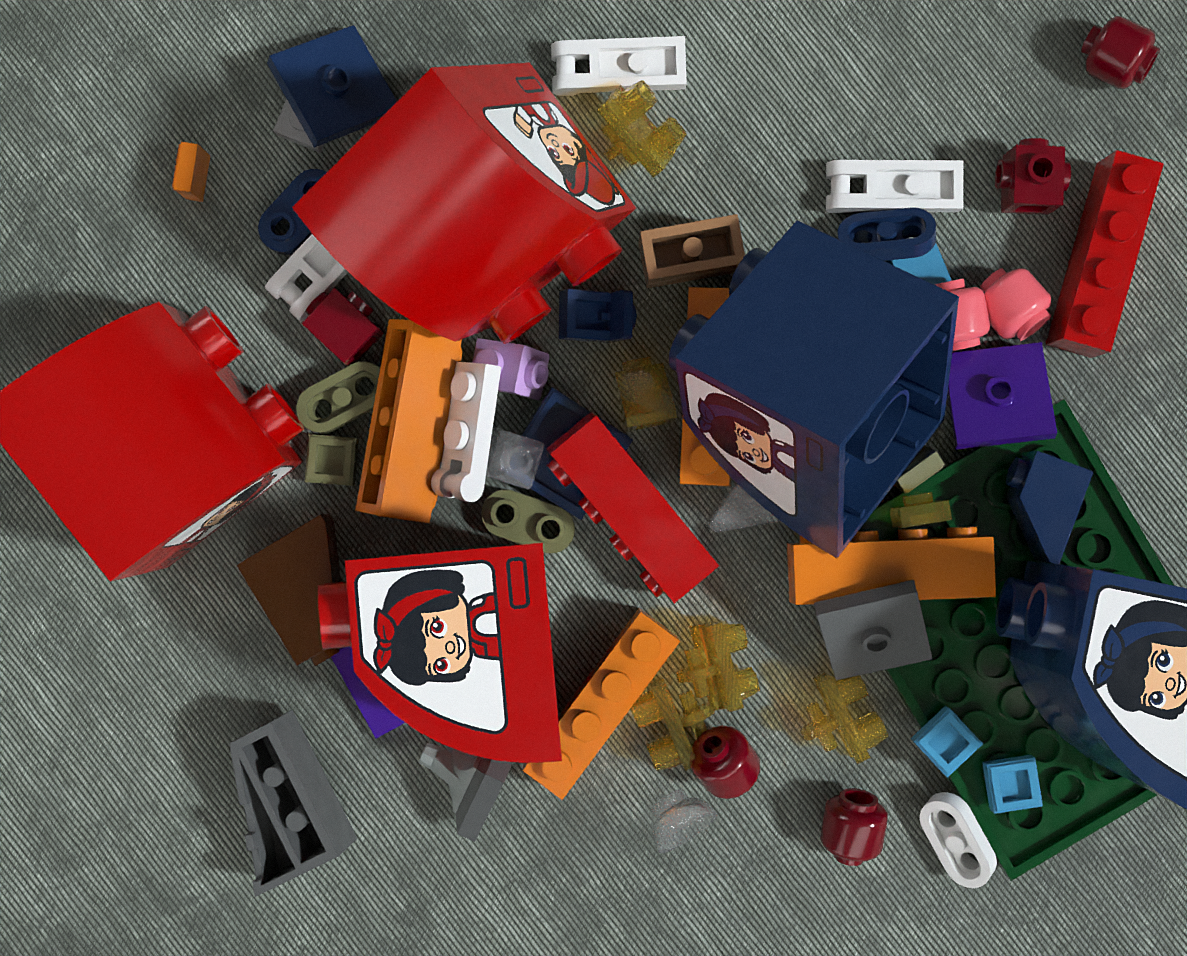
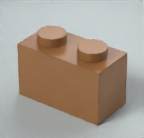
(691, 251)

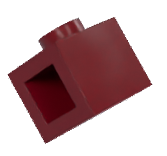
(342, 325)

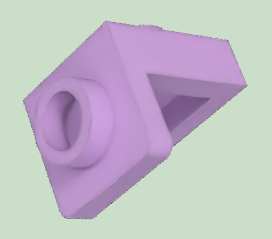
(522, 367)

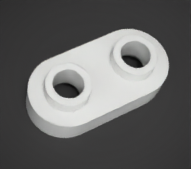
(956, 838)

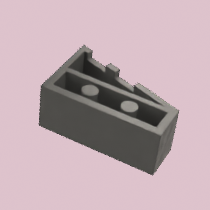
(287, 803)

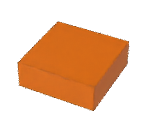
(191, 171)

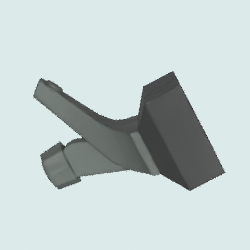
(472, 784)

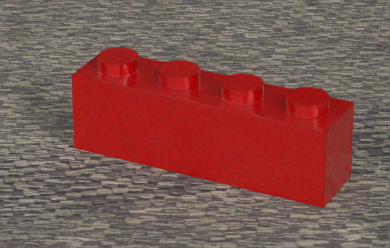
(1104, 254)
(632, 507)

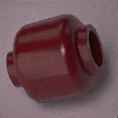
(1120, 52)
(725, 762)
(854, 826)

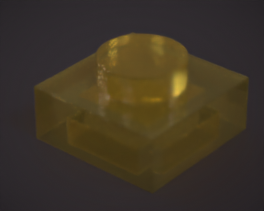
(920, 510)

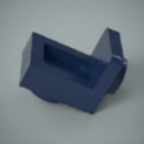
(596, 315)

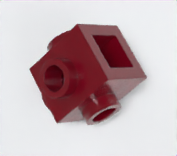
(1033, 177)

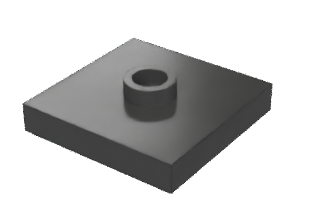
(873, 630)

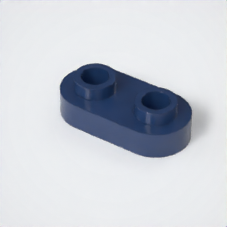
(282, 209)
(888, 233)

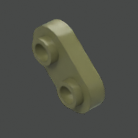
(342, 394)
(527, 520)

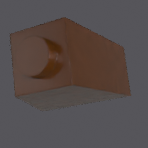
(287, 583)

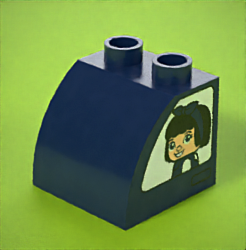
(817, 380)
(1105, 667)

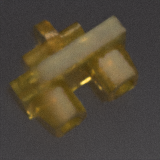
(635, 133)
(712, 667)
(658, 705)
(855, 734)

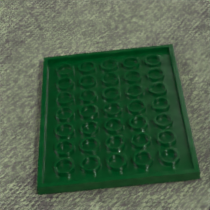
(973, 662)

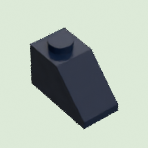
(1046, 501)

